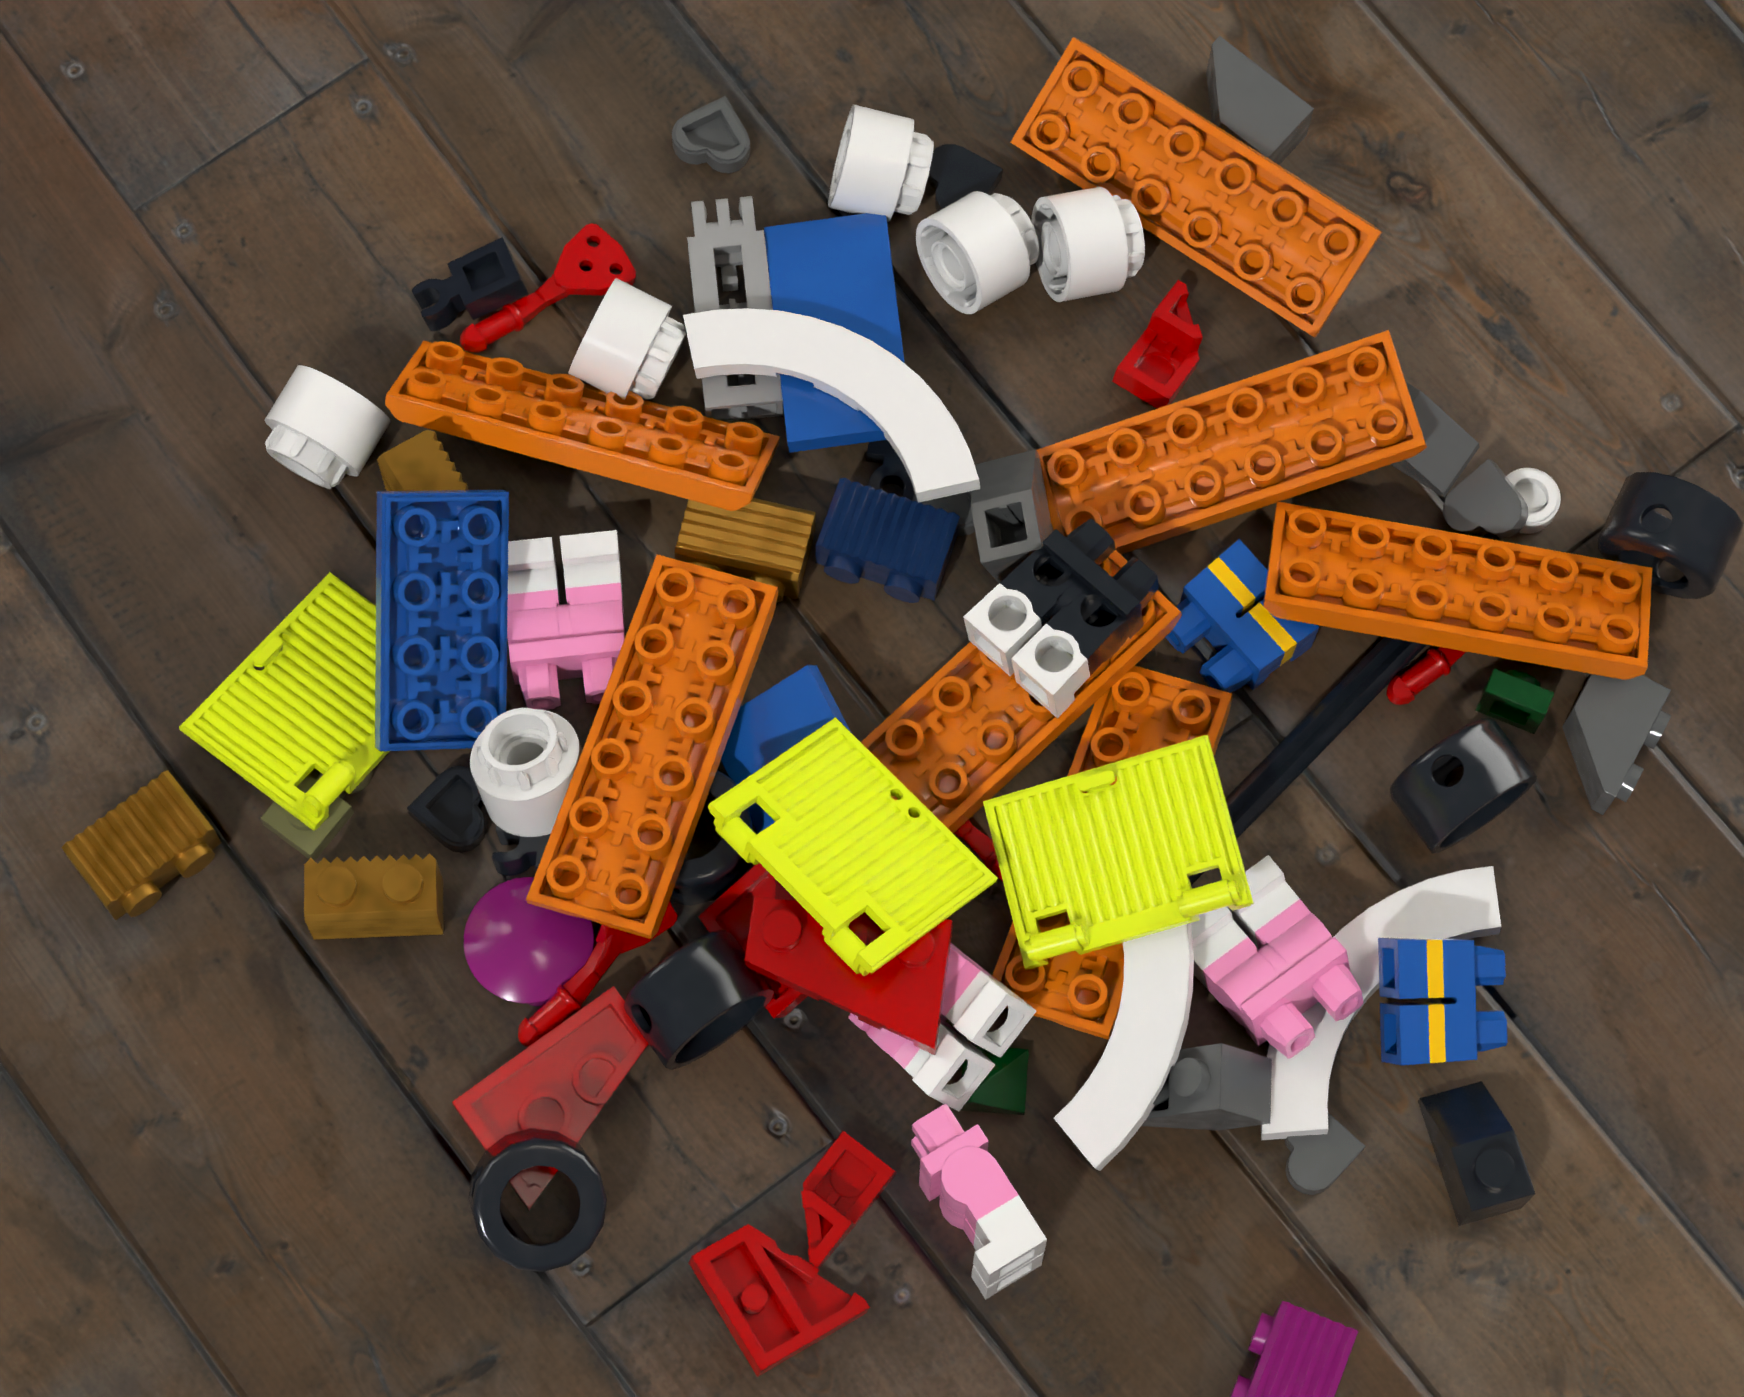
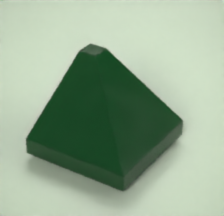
(1004, 1086)

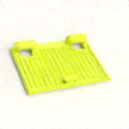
(304, 707)
(851, 845)
(1118, 851)

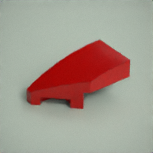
(1164, 353)
(840, 1194)

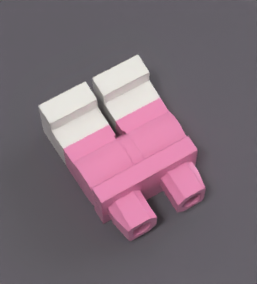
(571, 638)
(1273, 963)
(972, 1004)
(977, 1199)

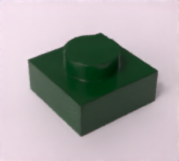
(1515, 699)

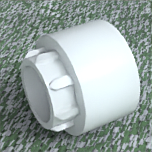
(880, 164)
(1087, 243)
(977, 249)
(628, 343)
(323, 428)
(525, 769)

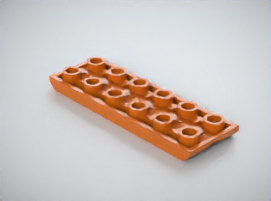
(1197, 186)
(582, 426)
(1236, 447)
(1459, 592)
(1130, 719)
(980, 728)
(654, 747)

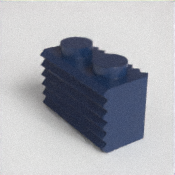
(886, 541)

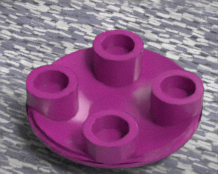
(521, 947)

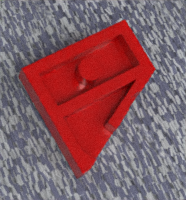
(771, 1298)

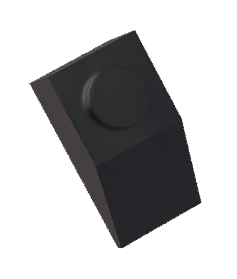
(1476, 1153)

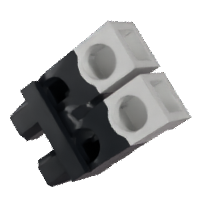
(1061, 614)

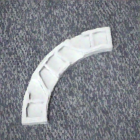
(850, 370)
(1438, 908)
(1140, 1049)

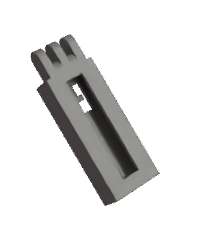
(725, 246)

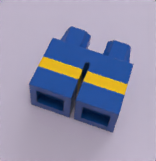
(1228, 611)
(1441, 1029)

